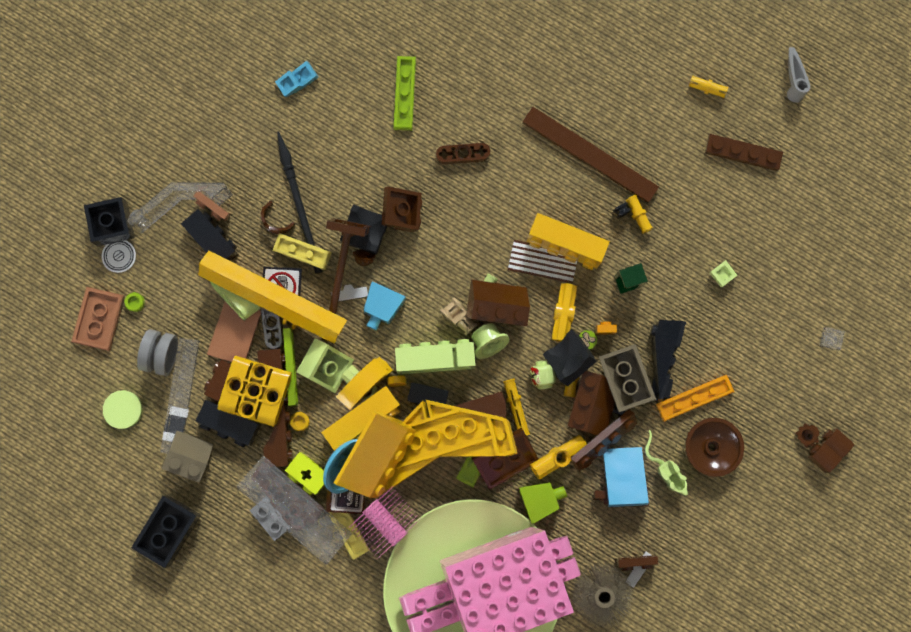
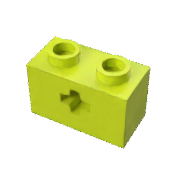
(303, 463)

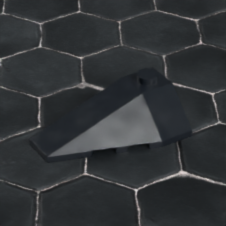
(665, 341)

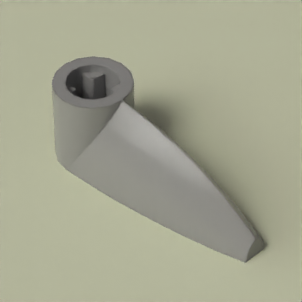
(797, 76)

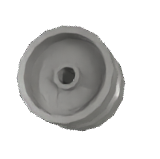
(157, 352)

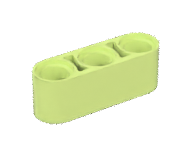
(240, 305)

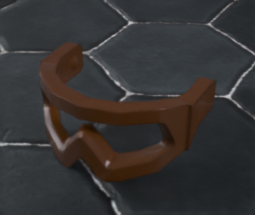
(270, 228)

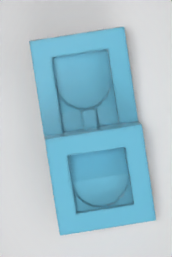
(296, 80)

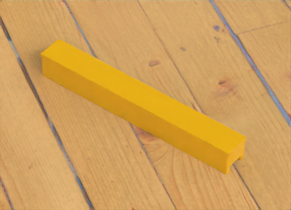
(271, 296)

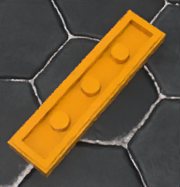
(694, 398)

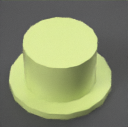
(489, 341)

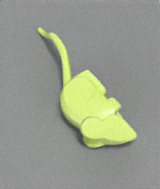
(669, 472)

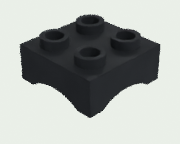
(372, 241)
(570, 358)

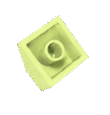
(324, 365)

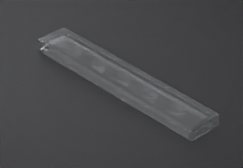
(180, 390)

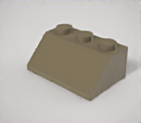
(627, 378)

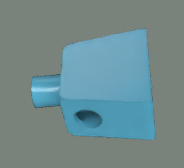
(382, 305)

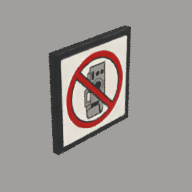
(285, 277)

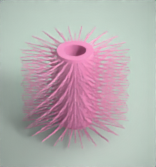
(384, 522)

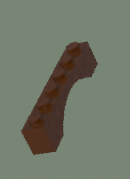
(277, 447)

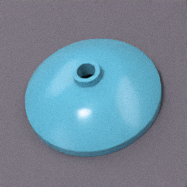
(335, 464)

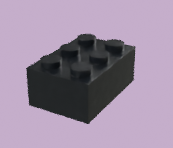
(166, 531)

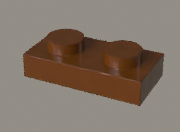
(629, 563)

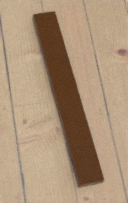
(590, 154)

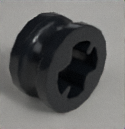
(622, 210)

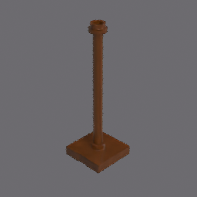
(348, 229)

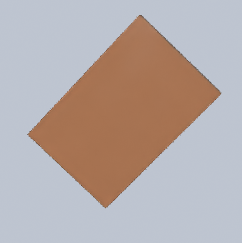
(98, 319)
(233, 335)

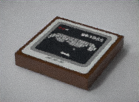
(345, 502)

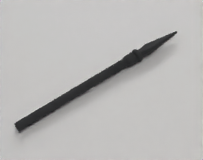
(286, 160)

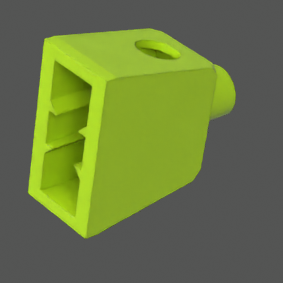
(541, 500)

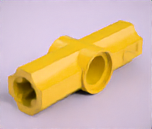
(564, 311)
(548, 463)

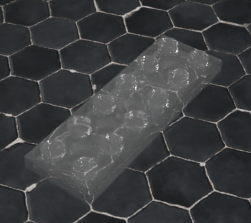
(294, 510)

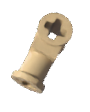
(458, 315)

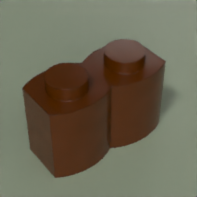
(830, 450)

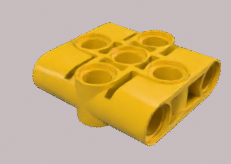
(245, 371)

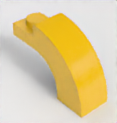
(364, 382)

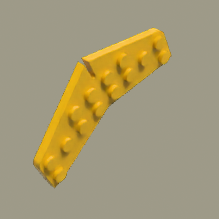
(451, 433)

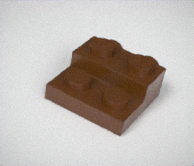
(401, 209)

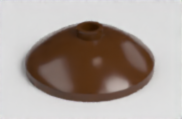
(727, 444)

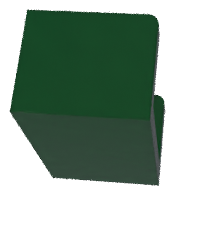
(630, 278)

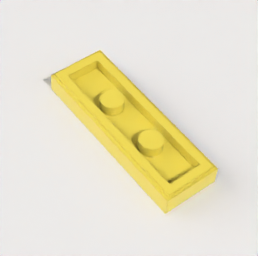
(302, 251)
(355, 544)

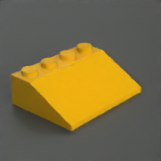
(375, 455)

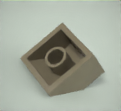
(187, 456)

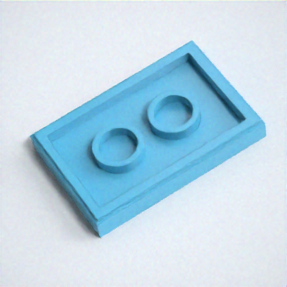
(625, 477)

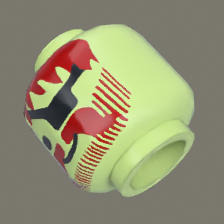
(543, 375)

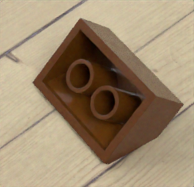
(498, 303)
(592, 405)

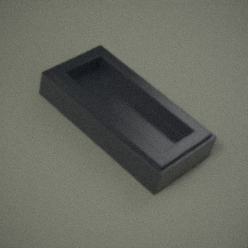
(422, 393)

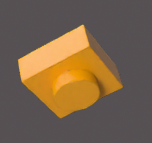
(605, 328)

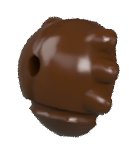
(363, 257)
(804, 432)

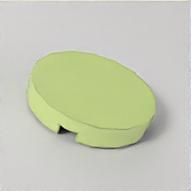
(122, 409)

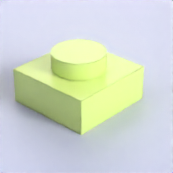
(723, 274)

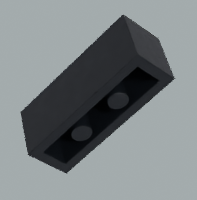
(208, 236)
(227, 424)

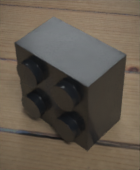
(108, 221)

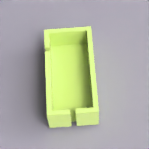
(435, 358)

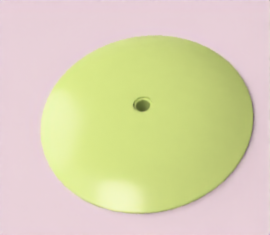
(439, 535)

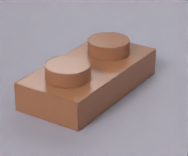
(217, 212)

